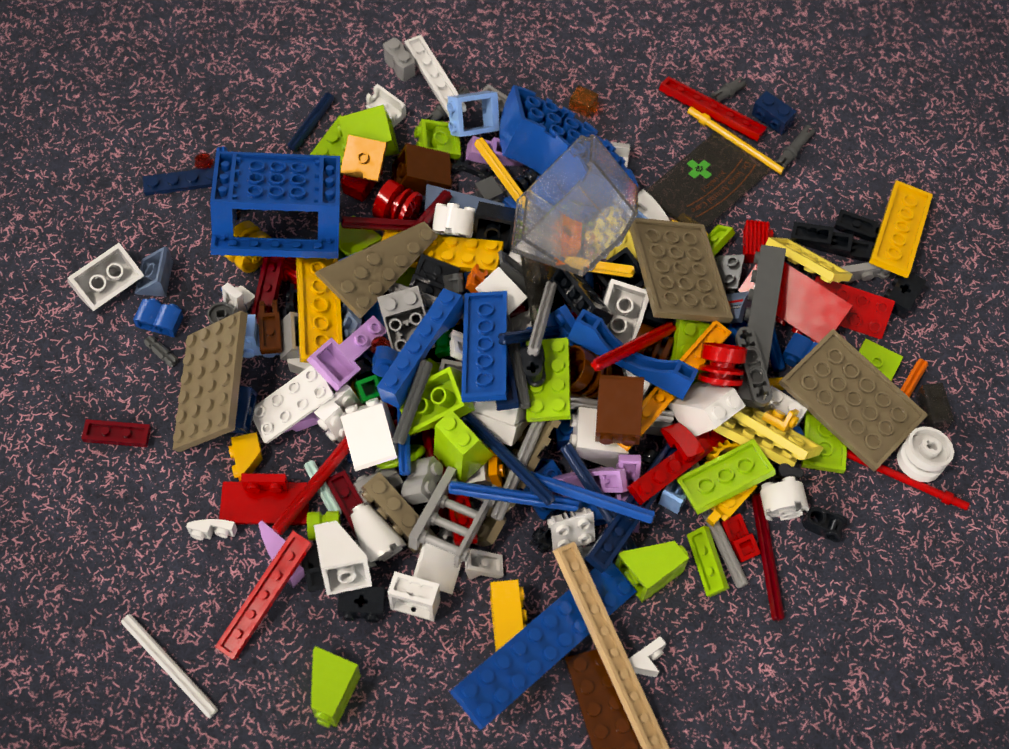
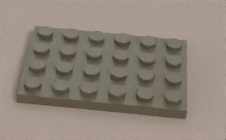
(679, 271)
(210, 382)
(853, 399)

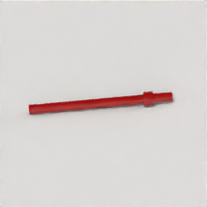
(946, 497)

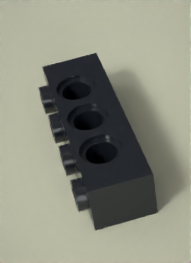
(580, 294)

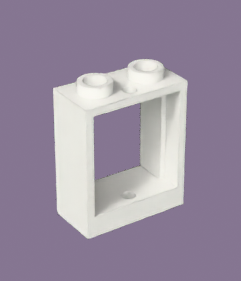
(412, 592)

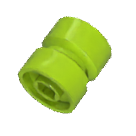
(317, 517)

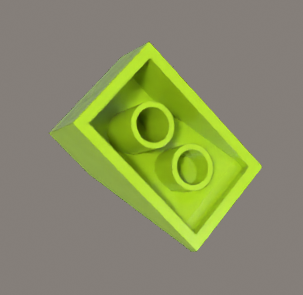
(439, 397)

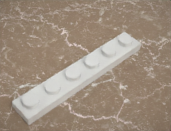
(432, 71)

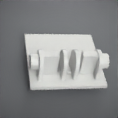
(576, 528)

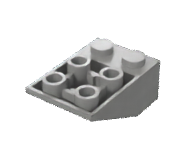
(402, 314)

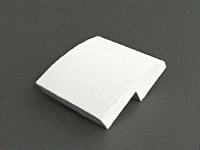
(437, 567)

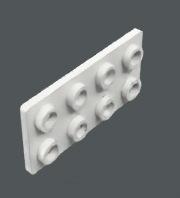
(291, 404)

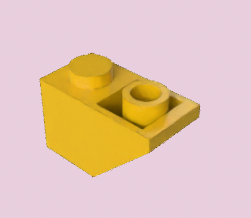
(246, 452)

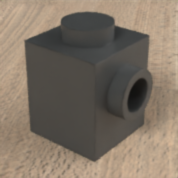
(489, 190)

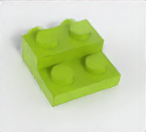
(438, 137)

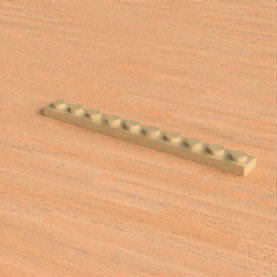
(610, 648)

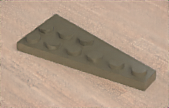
(374, 270)
(491, 528)

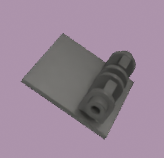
(730, 271)

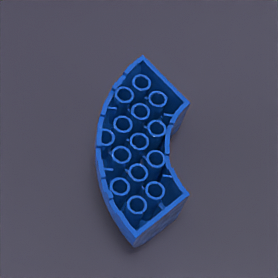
(540, 132)

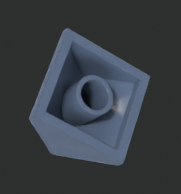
(156, 272)

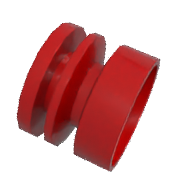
(396, 202)
(722, 364)

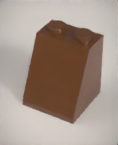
(422, 166)
(619, 410)

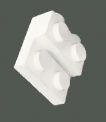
(331, 412)

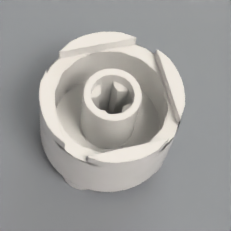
(453, 220)
(784, 499)

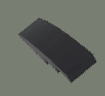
(826, 240)

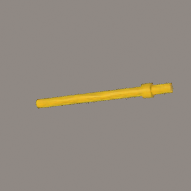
(705, 120)

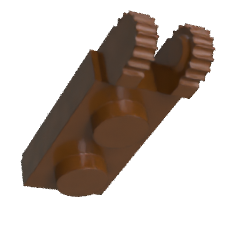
(269, 329)

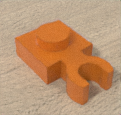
(474, 278)

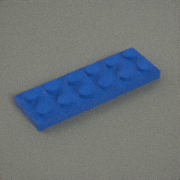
(483, 357)

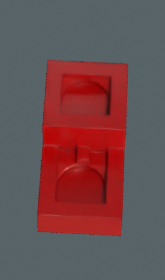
(684, 440)
(741, 540)

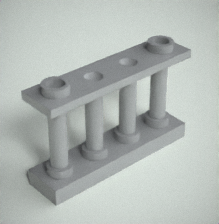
(431, 517)

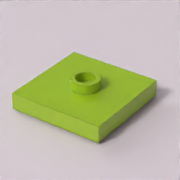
(881, 358)

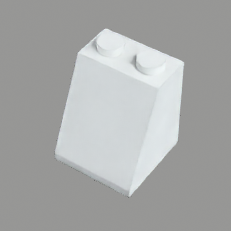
(706, 407)
(369, 433)
(584, 439)
(341, 559)

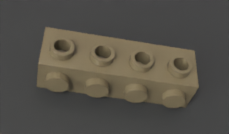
(392, 507)

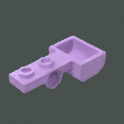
(337, 362)

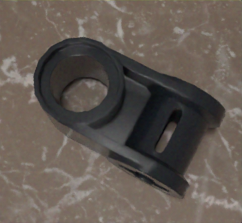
(533, 366)
(828, 525)

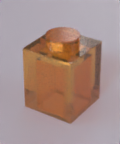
(584, 101)

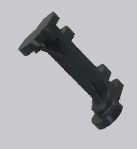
(465, 166)
(786, 470)

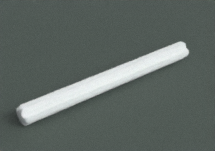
(169, 666)

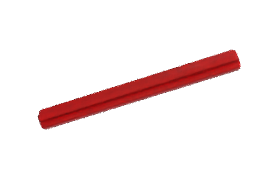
(633, 346)
(311, 487)

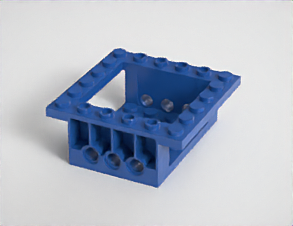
(280, 184)

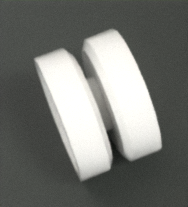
(925, 454)

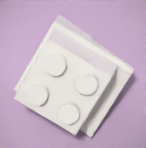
(503, 424)

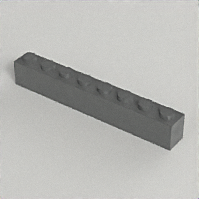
(762, 311)

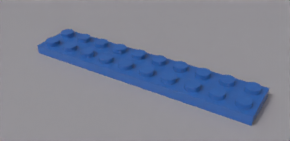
(534, 650)

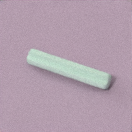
(324, 492)

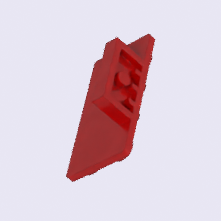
(869, 310)
(259, 499)

